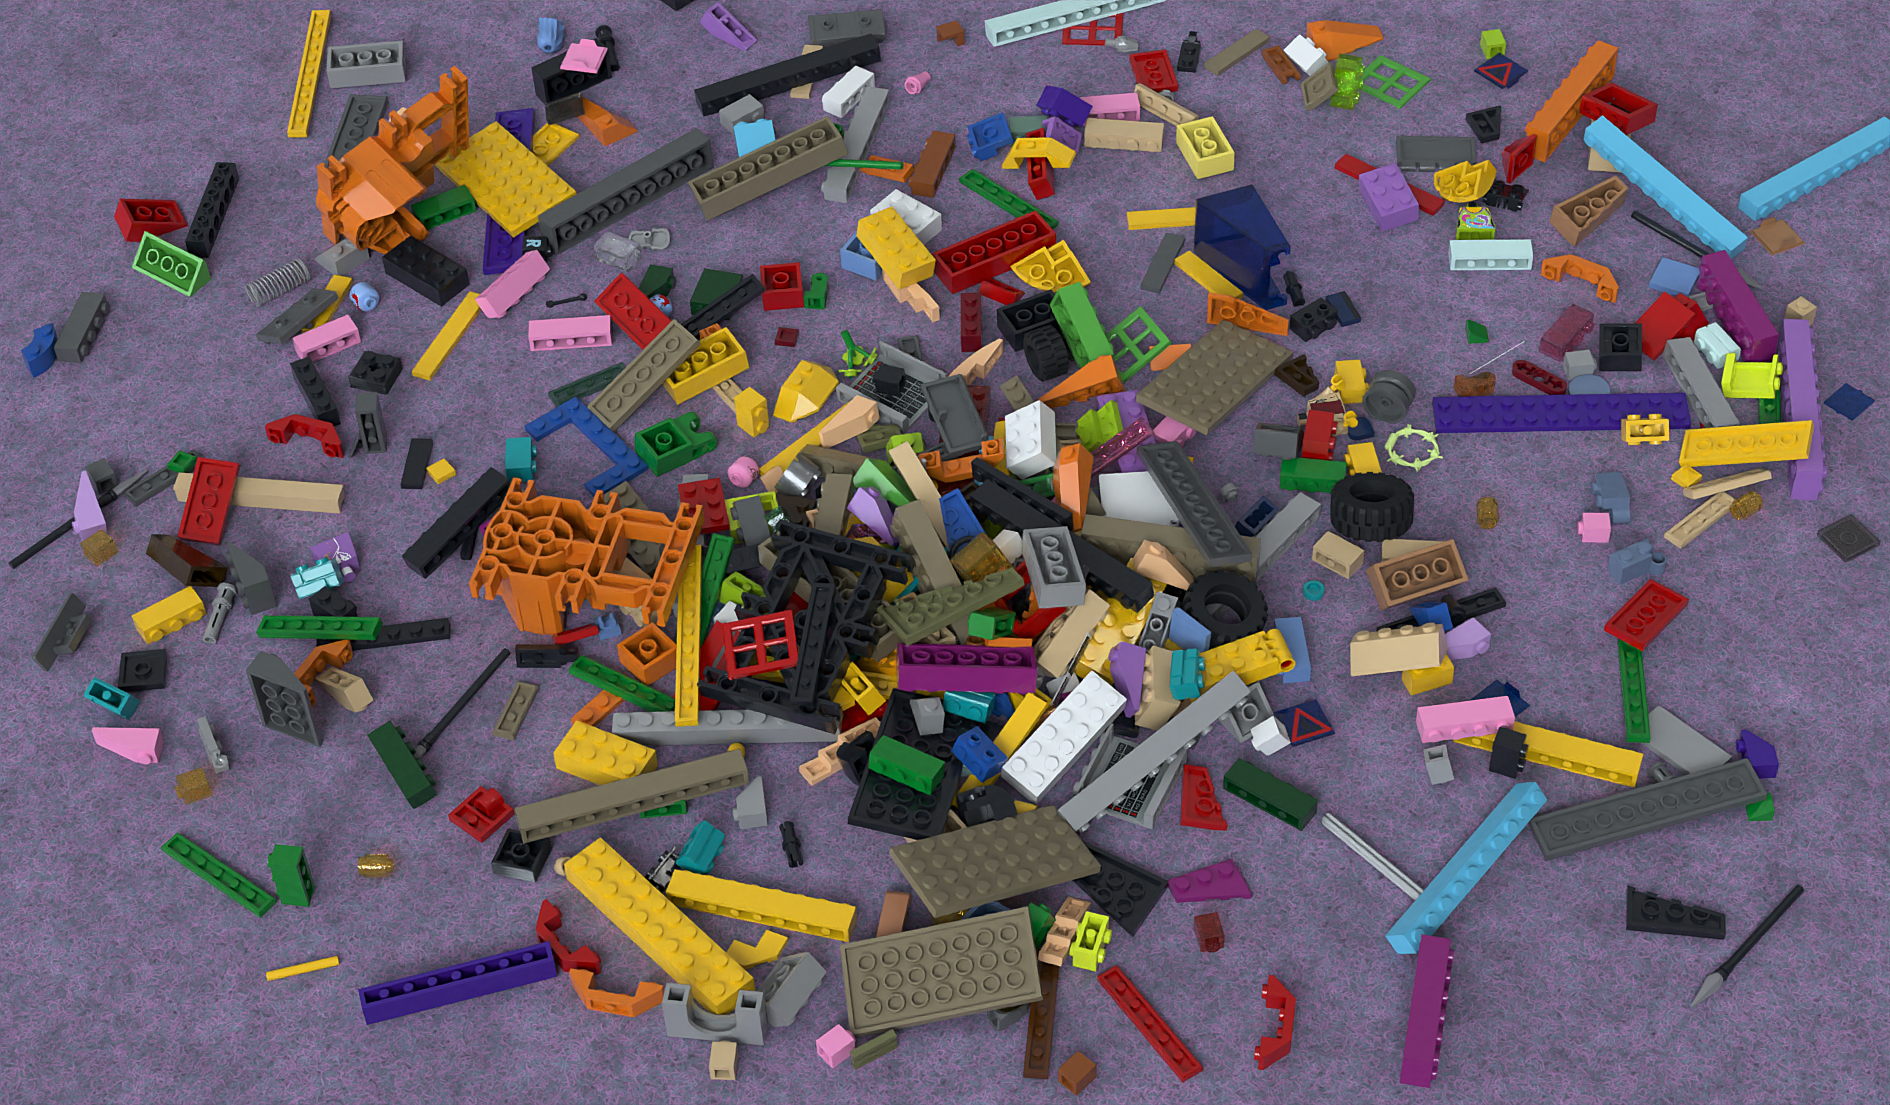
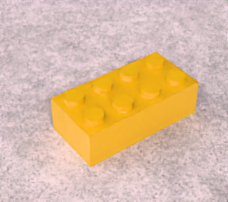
(895, 248)
(710, 364)
(602, 755)

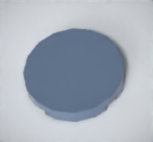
(1588, 385)

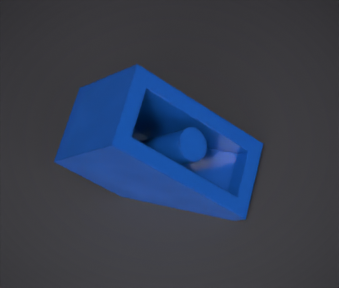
(1432, 612)

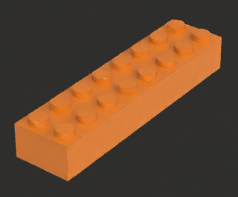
(1563, 108)

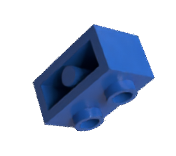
(979, 754)

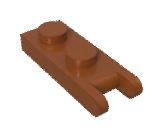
(1280, 64)

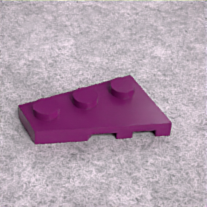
(1212, 882)

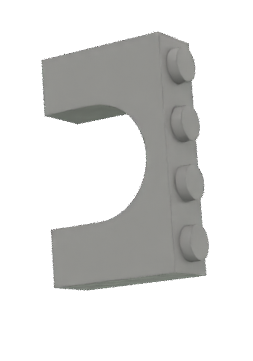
(687, 1020)

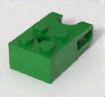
(673, 443)

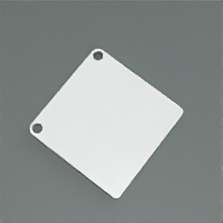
(1135, 498)

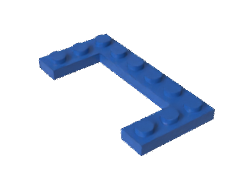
(627, 461)

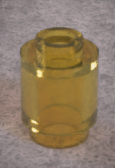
(1746, 505)
(1487, 512)
(375, 865)

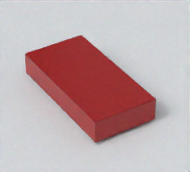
(575, 634)

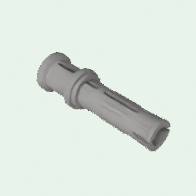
(221, 605)

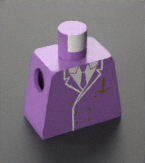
(343, 551)

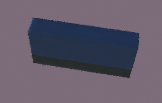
(1346, 312)

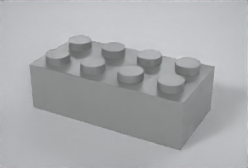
(366, 64)
(1053, 567)

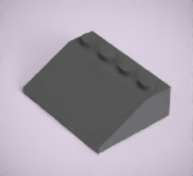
(282, 699)

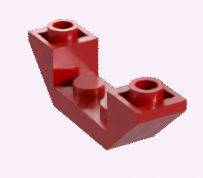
(284, 428)
(583, 958)
(1275, 1048)

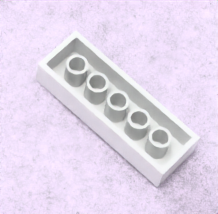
(1063, 737)

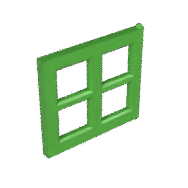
(1392, 81)
(1130, 345)

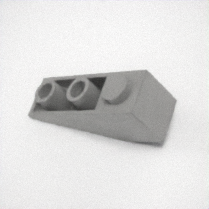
(1159, 621)

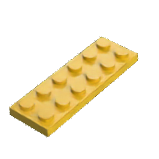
(1747, 444)

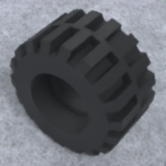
(1046, 353)

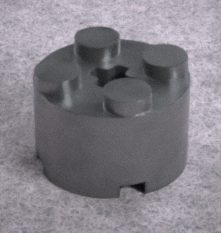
(797, 477)

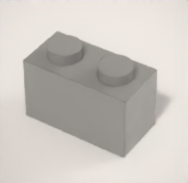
(743, 110)

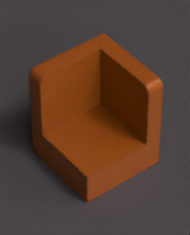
(951, 30)
(1077, 1073)

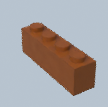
(932, 164)

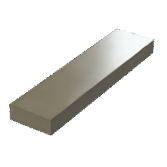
(1236, 52)

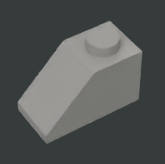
(928, 715)
(751, 806)

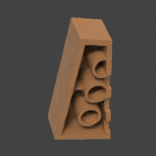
(1587, 210)

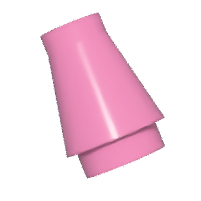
(917, 82)

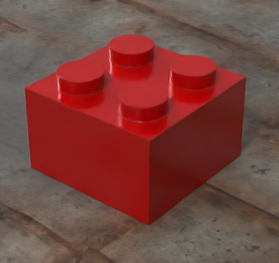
(781, 286)
(1318, 436)

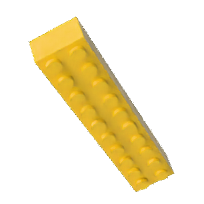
(658, 927)

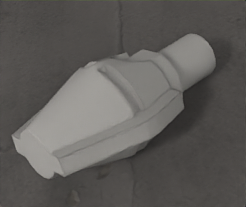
(1123, 44)

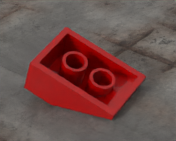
(147, 215)

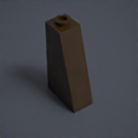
(185, 562)

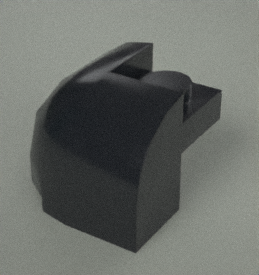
(855, 755)
(985, 805)

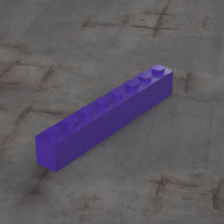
(457, 983)

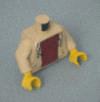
(1331, 402)

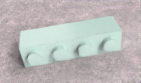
(1490, 254)

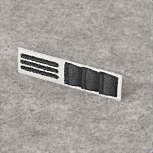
(1071, 670)

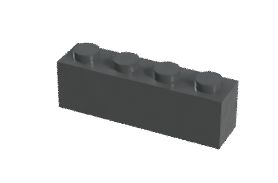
(81, 327)

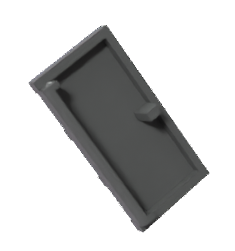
(841, 27)
(297, 316)
(955, 414)

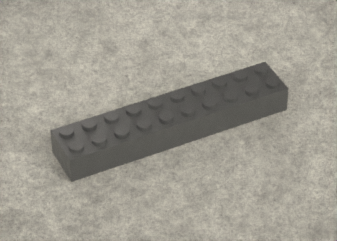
(626, 191)

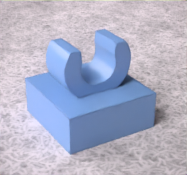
(608, 626)

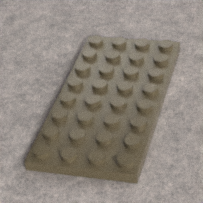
(1214, 377)
(994, 861)
(940, 972)

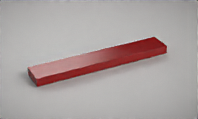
(1355, 167)
(1150, 1023)

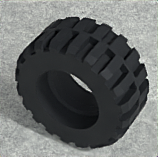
(1372, 506)
(1230, 591)

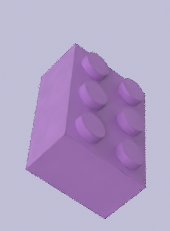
(1388, 197)

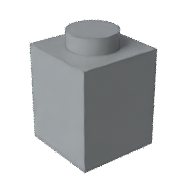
(1579, 363)
(1438, 764)

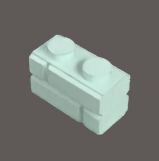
(1715, 344)

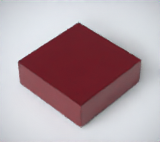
(786, 337)

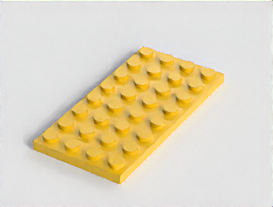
(505, 179)

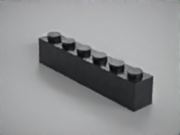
(457, 523)

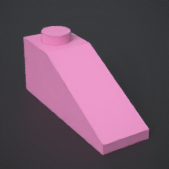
(136, 744)

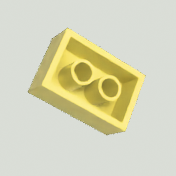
(1205, 147)

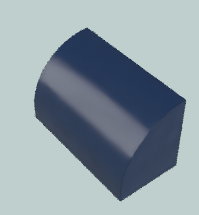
(1256, 517)

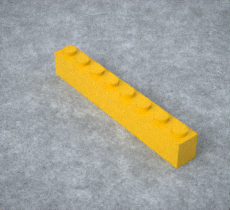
(1572, 754)
(762, 905)

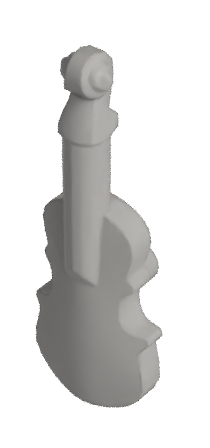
(656, 239)

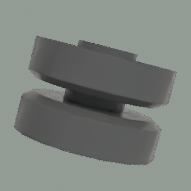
(1389, 396)

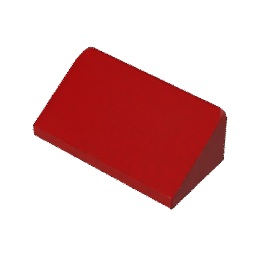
(1000, 291)

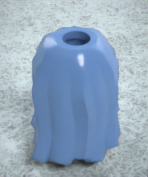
(550, 34)

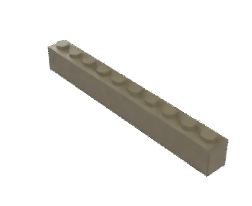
(1019, 398)
(631, 795)

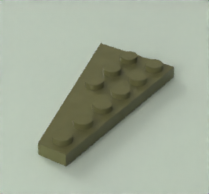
(946, 605)

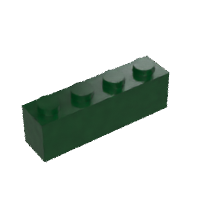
(402, 764)
(1270, 794)

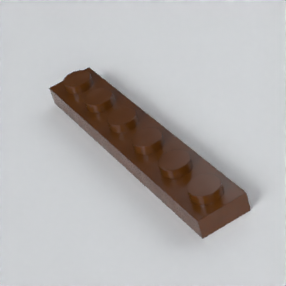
(1041, 1024)

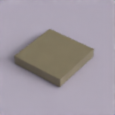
(1319, 86)

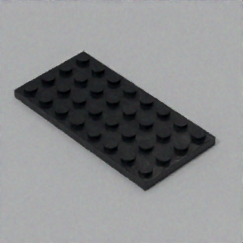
(896, 807)

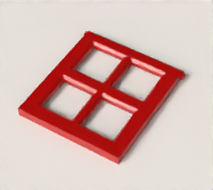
(1092, 32)
(760, 644)

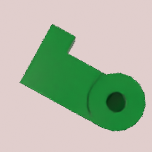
(819, 291)

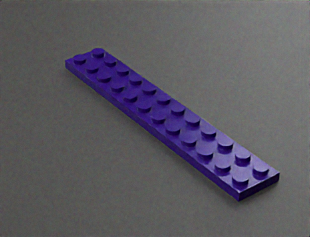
(500, 247)
(1554, 412)

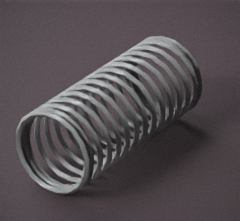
(296, 268)

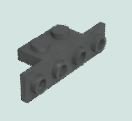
(63, 633)

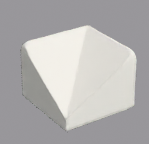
(1053, 685)

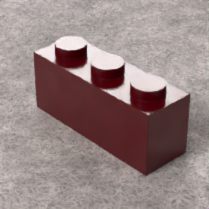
(971, 322)

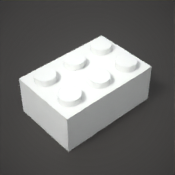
(919, 217)
(1030, 440)

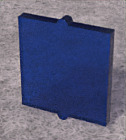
(1849, 401)

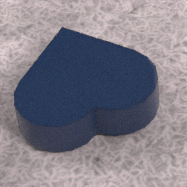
(1362, 430)

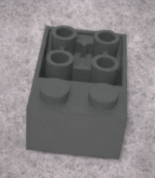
(1278, 440)
(251, 581)

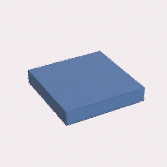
(1674, 277)
(1188, 632)

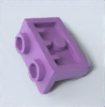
(1062, 133)

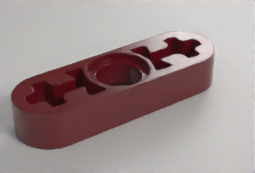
(1534, 371)

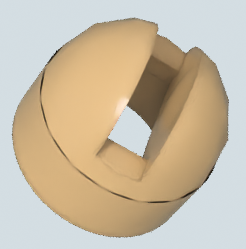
(558, 866)

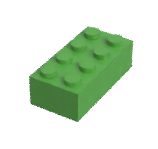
(1080, 324)

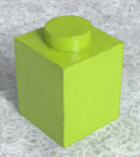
(1492, 43)

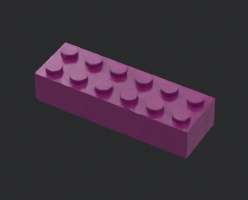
(1737, 308)
(966, 668)
(1427, 1011)

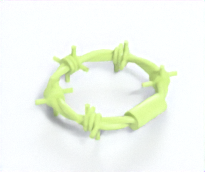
(1417, 463)

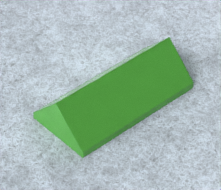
(171, 265)
(885, 479)

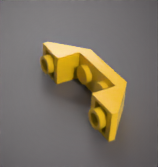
(1057, 153)

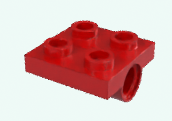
(481, 813)

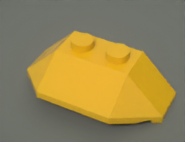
(805, 391)

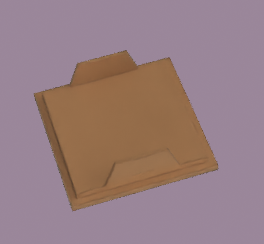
(1776, 236)

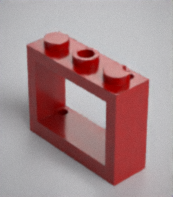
(1642, 110)
(1035, 622)

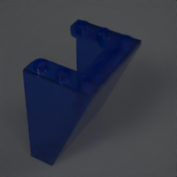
(1241, 242)

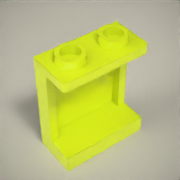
(1751, 378)

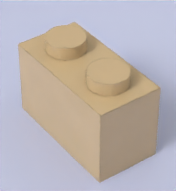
(1338, 555)

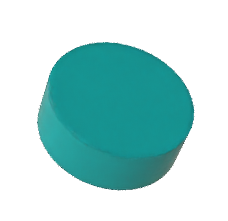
(1313, 590)

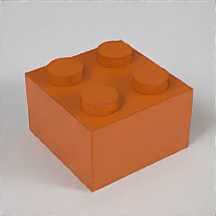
(648, 654)

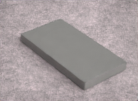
(1681, 744)

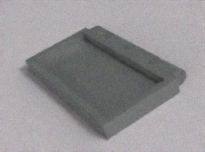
(1433, 152)

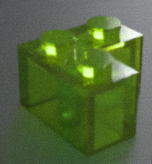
(1348, 75)

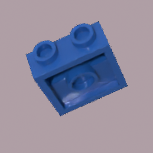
(989, 136)

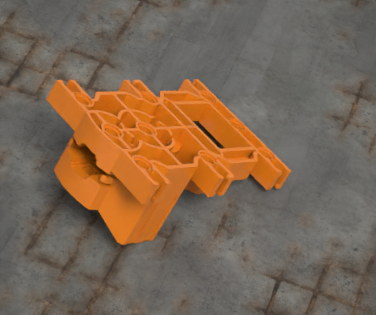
(373, 181)
(559, 552)

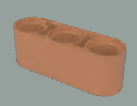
(894, 913)

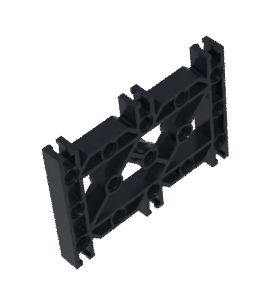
(852, 620)

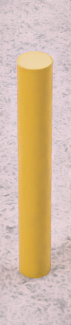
(302, 968)

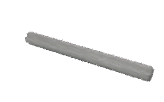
(1372, 856)

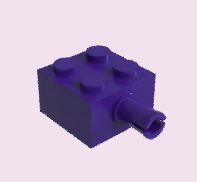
(1064, 105)

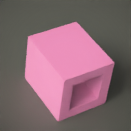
(1594, 527)
(835, 1045)

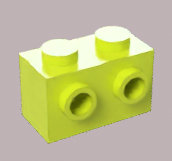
(1090, 941)

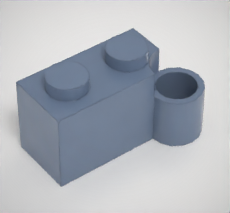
(1612, 496)
(1636, 561)

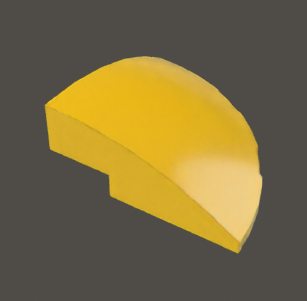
(1465, 181)
(1051, 268)

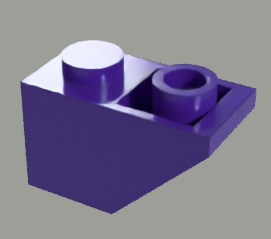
(1759, 753)

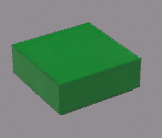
(182, 462)

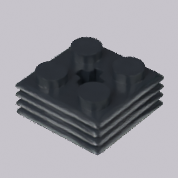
(375, 372)
(520, 859)

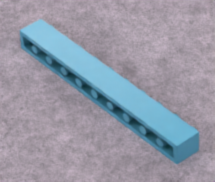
(1816, 170)
(1664, 188)
(1466, 867)

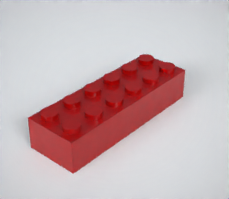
(992, 251)

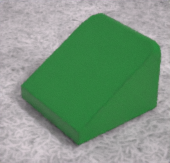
(1476, 332)
(1761, 810)

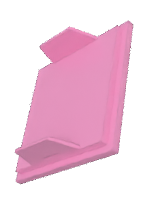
(584, 57)

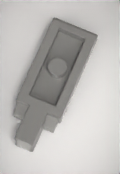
(211, 746)

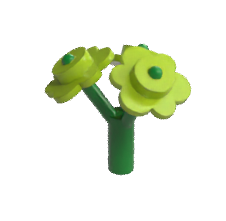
(855, 355)

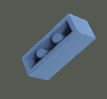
(1294, 636)

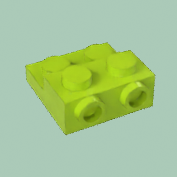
(1099, 426)

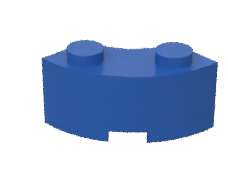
(40, 352)

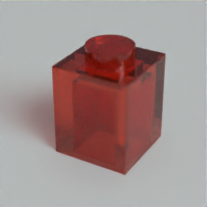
(1209, 932)

